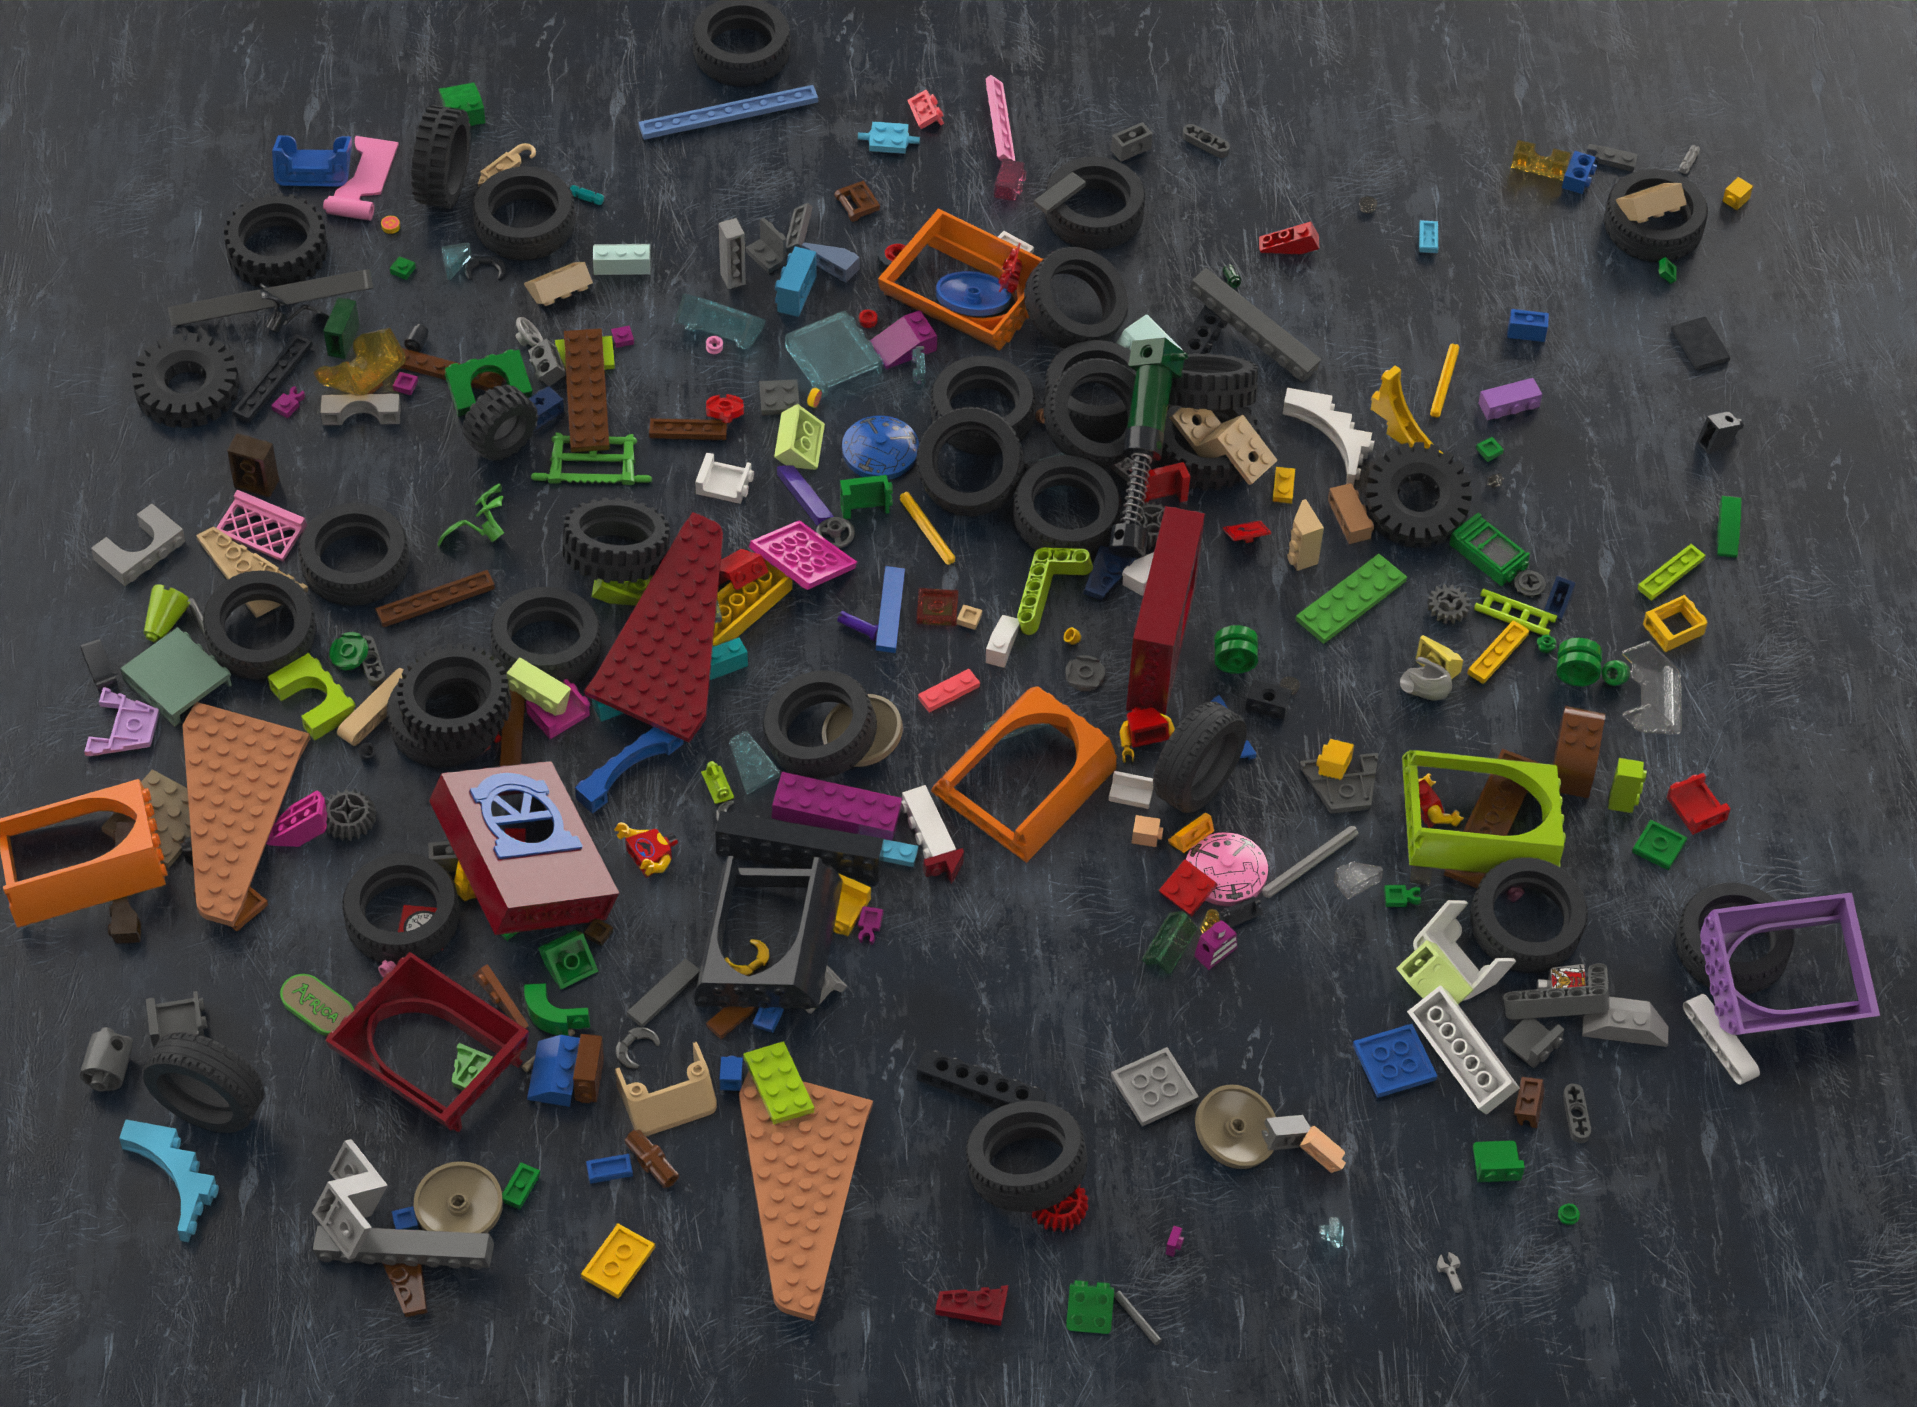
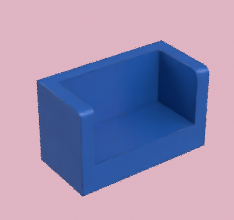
(1528, 325)

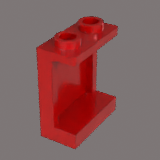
(1168, 481)
(742, 568)
(1697, 804)

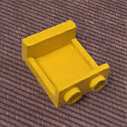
(852, 899)

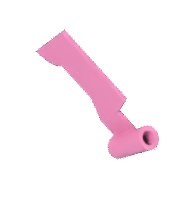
(367, 181)

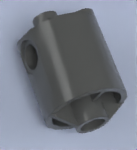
(106, 1060)

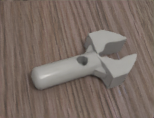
(1450, 1270)

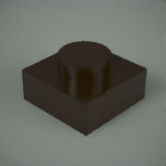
(598, 932)

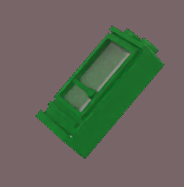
(1489, 549)

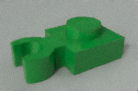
(1398, 896)

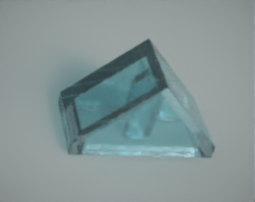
(455, 257)

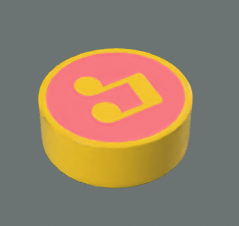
(390, 224)
(814, 397)

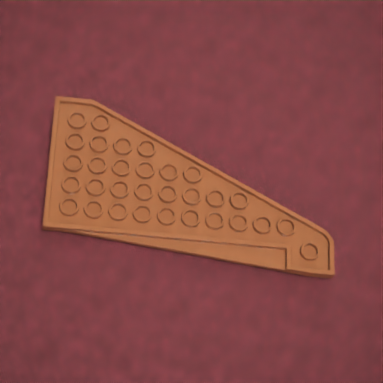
(235, 790)
(802, 1187)

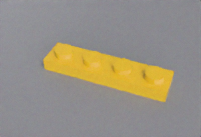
(1498, 652)

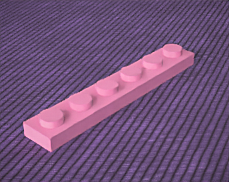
(1000, 119)

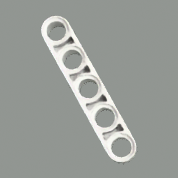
(1724, 1045)

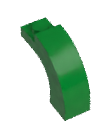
(550, 1018)

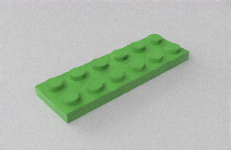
(1351, 598)

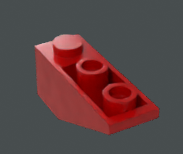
(1292, 240)

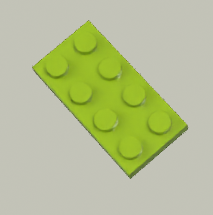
(778, 1083)

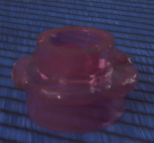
(1515, 893)

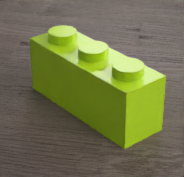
(1627, 785)

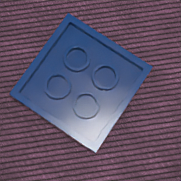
(1394, 1060)

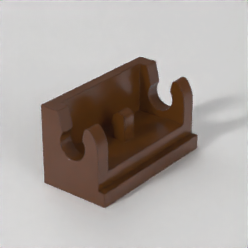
(1529, 1101)

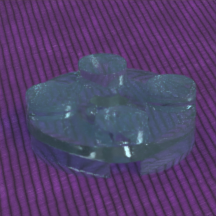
(919, 360)

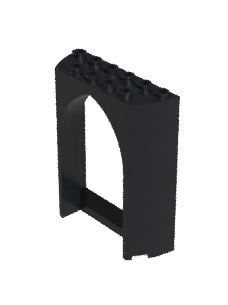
(800, 974)

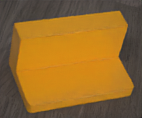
(1192, 833)

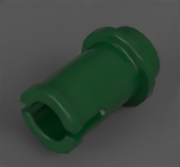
(1233, 279)

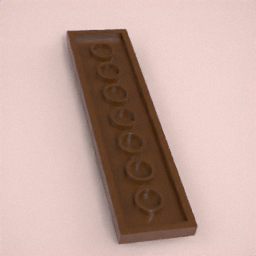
(586, 390)
(1493, 813)

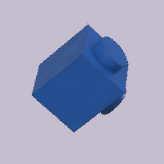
(731, 1073)

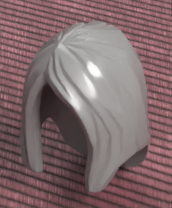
(1428, 682)

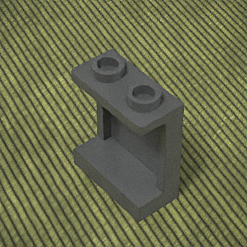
(175, 1017)

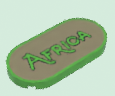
(314, 1003)

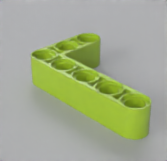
(1045, 564)

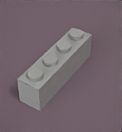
(732, 253)

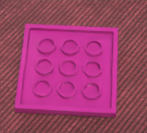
(803, 554)

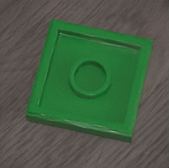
(1659, 844)

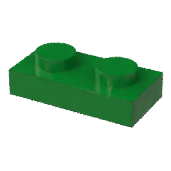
(520, 1185)

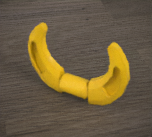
(762, 959)

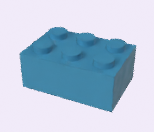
(796, 281)

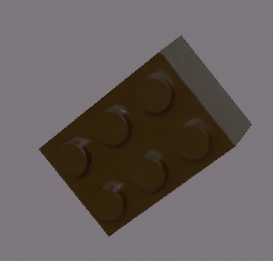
(253, 465)

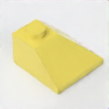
(1440, 655)

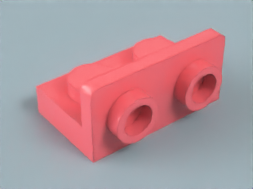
(925, 109)

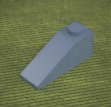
(835, 260)

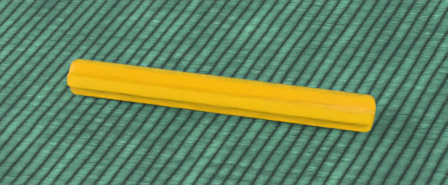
(1444, 380)
(927, 528)

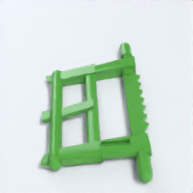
(627, 476)

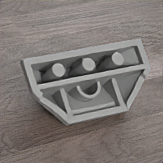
(1627, 1022)

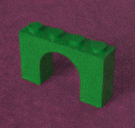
(507, 365)

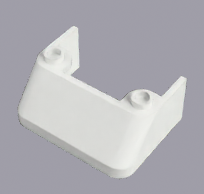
(1445, 931)

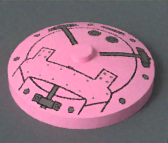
(1233, 864)

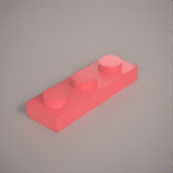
(949, 690)

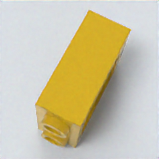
(1661, 633)

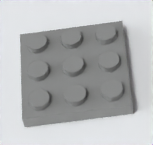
(1154, 1086)

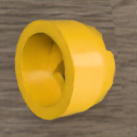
(1072, 636)

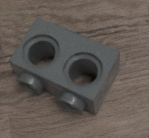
(547, 362)

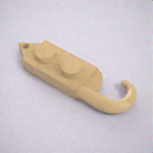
(506, 161)

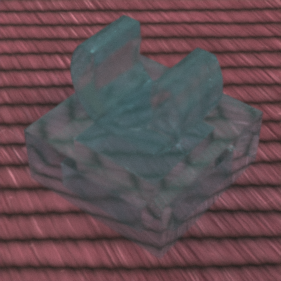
(1333, 1232)

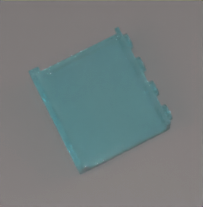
(832, 351)

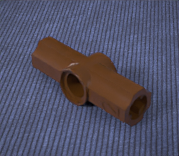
(651, 1158)

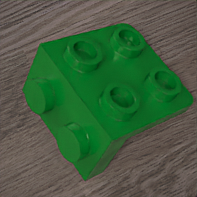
(1497, 1161)
(1090, 1307)

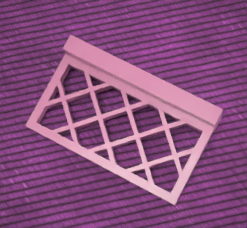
(271, 514)

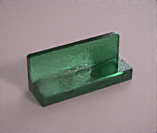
(1170, 941)

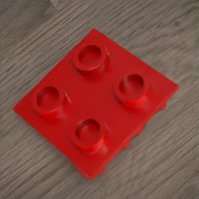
(1012, 270)

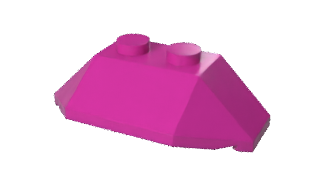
(300, 822)

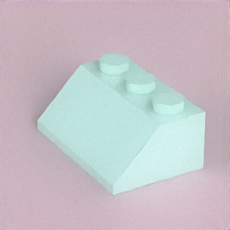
(621, 259)
(1142, 329)

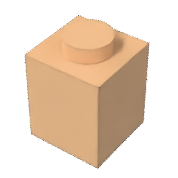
(1147, 831)

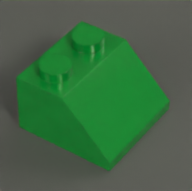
(568, 959)

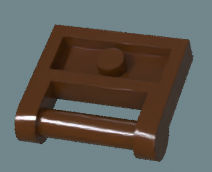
(861, 196)

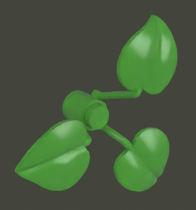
(490, 527)

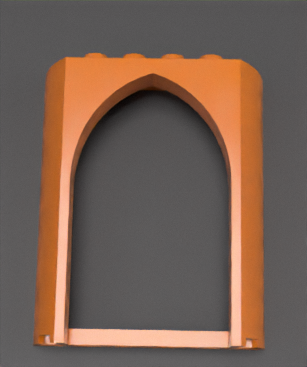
(975, 249)
(1092, 767)
(119, 873)

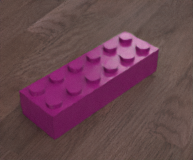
(835, 807)

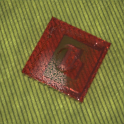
(937, 607)

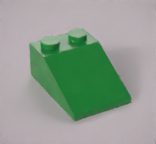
(465, 98)

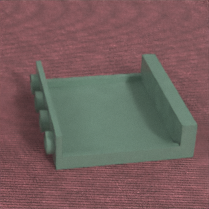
(174, 674)

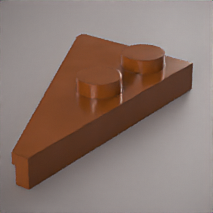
(498, 995)

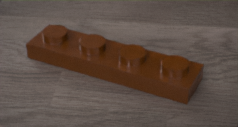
(687, 429)

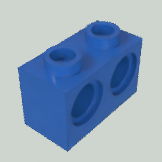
(1578, 172)

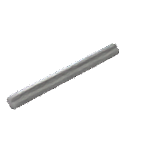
(1310, 861)

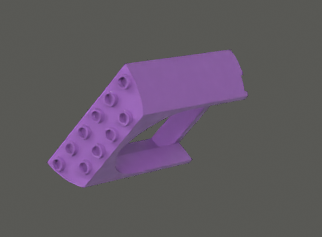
(1729, 926)

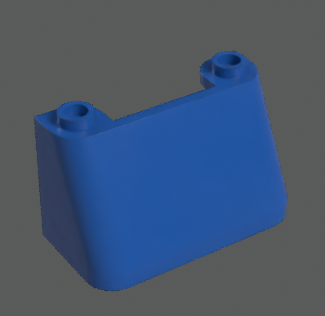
(311, 167)

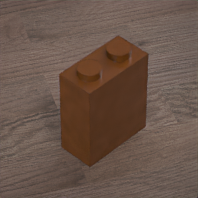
(588, 1068)

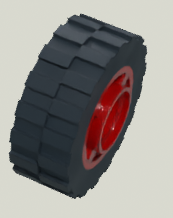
(889, 251)

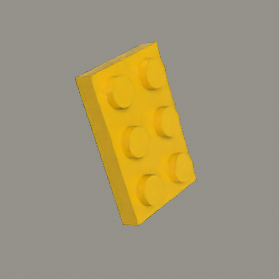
(618, 1261)

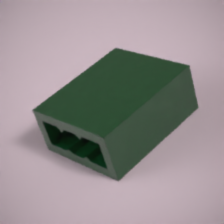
(341, 328)

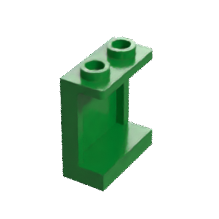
(865, 493)

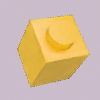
(1737, 193)

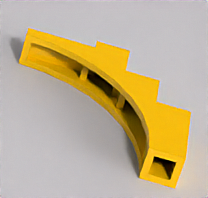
(1391, 406)

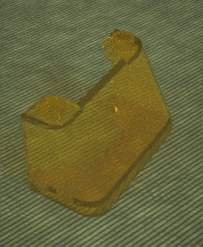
(376, 359)

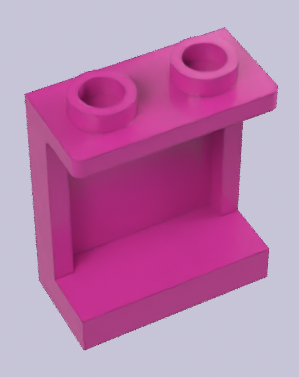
(552, 725)

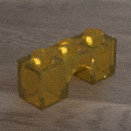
(1528, 160)

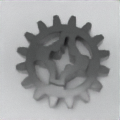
(1448, 604)

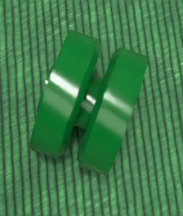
(1236, 649)
(1579, 662)

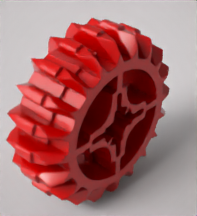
(1073, 1206)

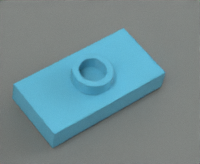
(1428, 236)

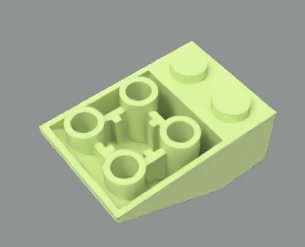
(1429, 969)

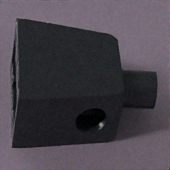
(1719, 431)

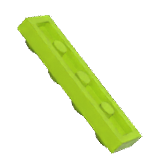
(1671, 572)

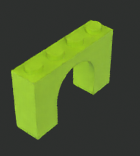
(308, 673)

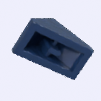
(1560, 596)

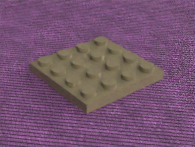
(170, 811)

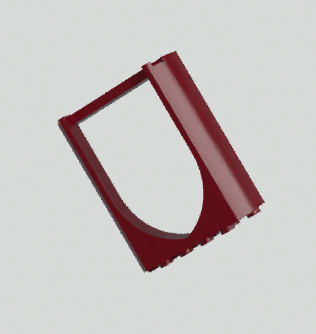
(422, 989)

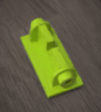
(717, 783)

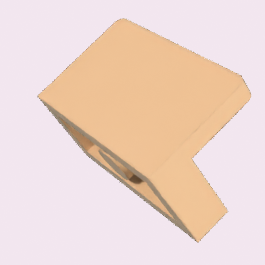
(1323, 1150)

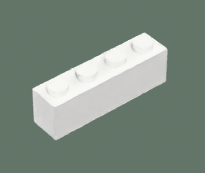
(926, 822)

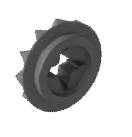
(1534, 578)

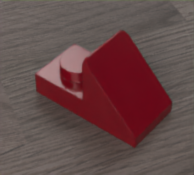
(947, 862)

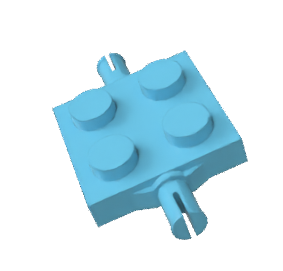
(888, 137)

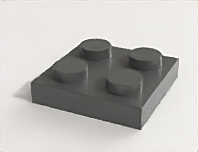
(778, 396)

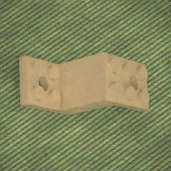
(1233, 438)

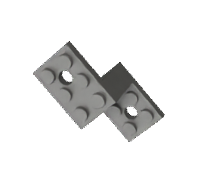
(349, 1199)

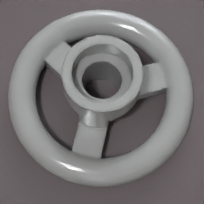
(527, 332)

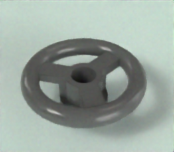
(835, 526)

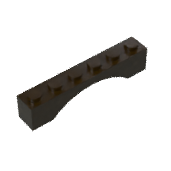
(125, 921)

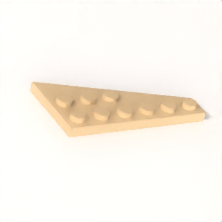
(236, 559)

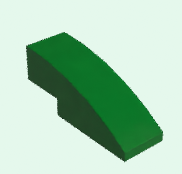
(1729, 526)

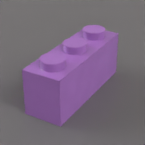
(1510, 399)

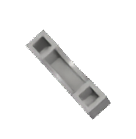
(338, 408)

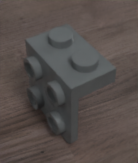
(1533, 1041)

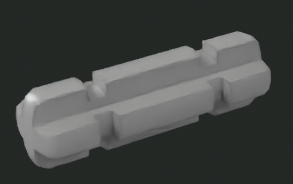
(1689, 159)

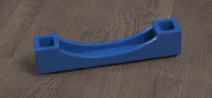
(593, 790)

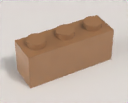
(1350, 513)

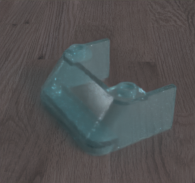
(719, 320)

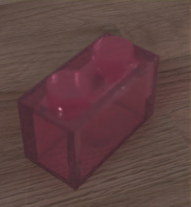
(1009, 180)

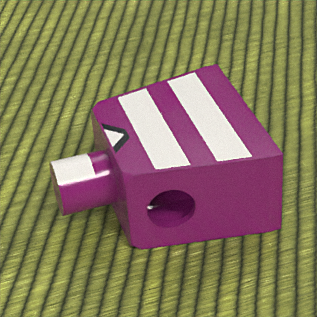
(1215, 944)

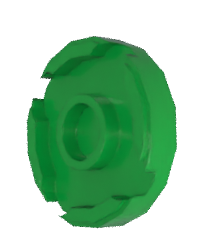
(348, 651)

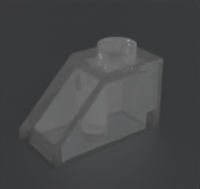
(1356, 878)

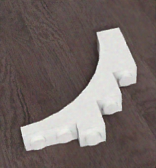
(1320, 412)

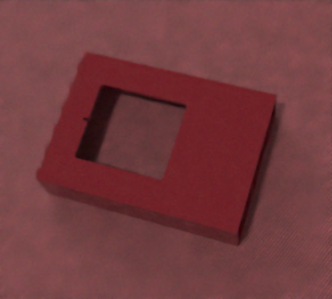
(1165, 610)

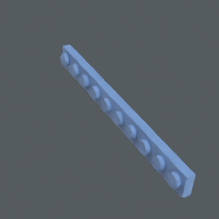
(728, 112)

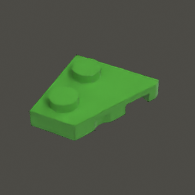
(468, 1065)

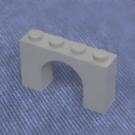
(129, 565)

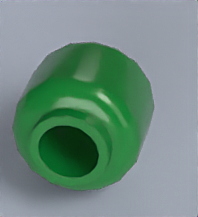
(1610, 675)

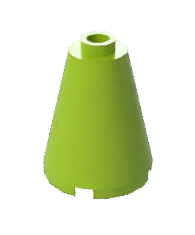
(163, 611)

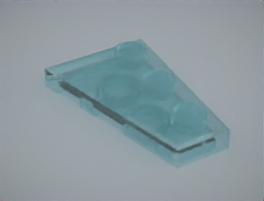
(752, 763)

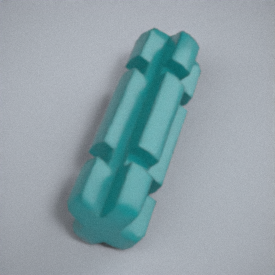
(587, 195)

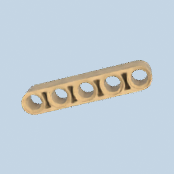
(369, 713)

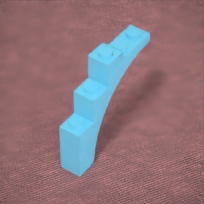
(162, 1147)

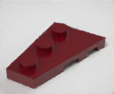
(978, 1306)

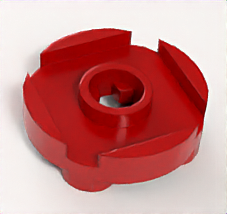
(724, 408)

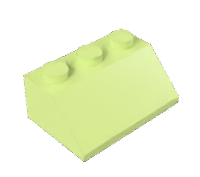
(799, 438)
(538, 687)

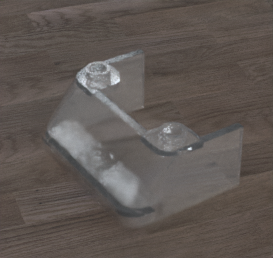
(1660, 691)

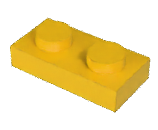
(1283, 485)

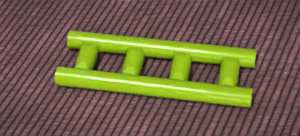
(1508, 603)

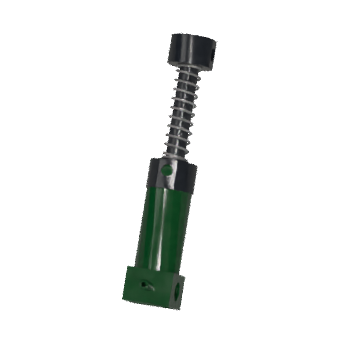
(1155, 366)

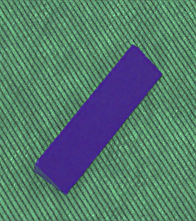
(803, 493)

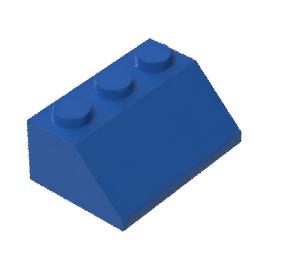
(554, 1070)

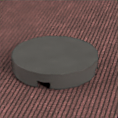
(1085, 673)

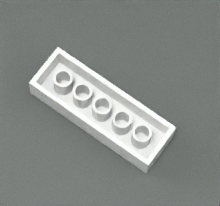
(1463, 1050)

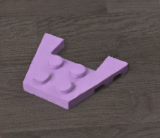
(132, 727)

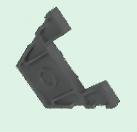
(1351, 792)

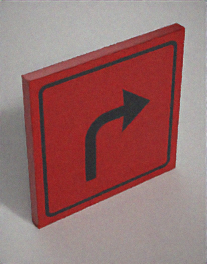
(1246, 531)

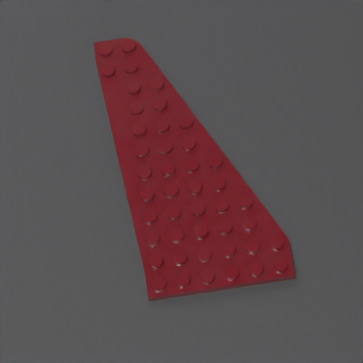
(666, 647)

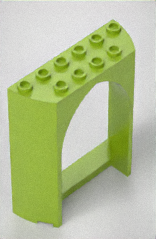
(1483, 851)

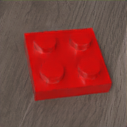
(1188, 887)

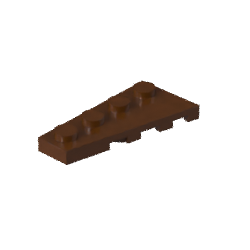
(408, 1287)

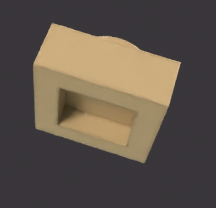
(969, 617)

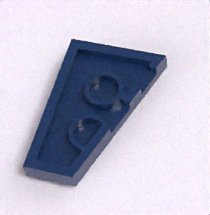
(1105, 573)

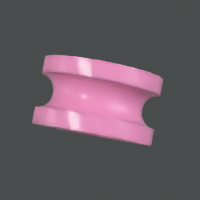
(718, 341)

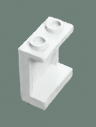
(723, 480)

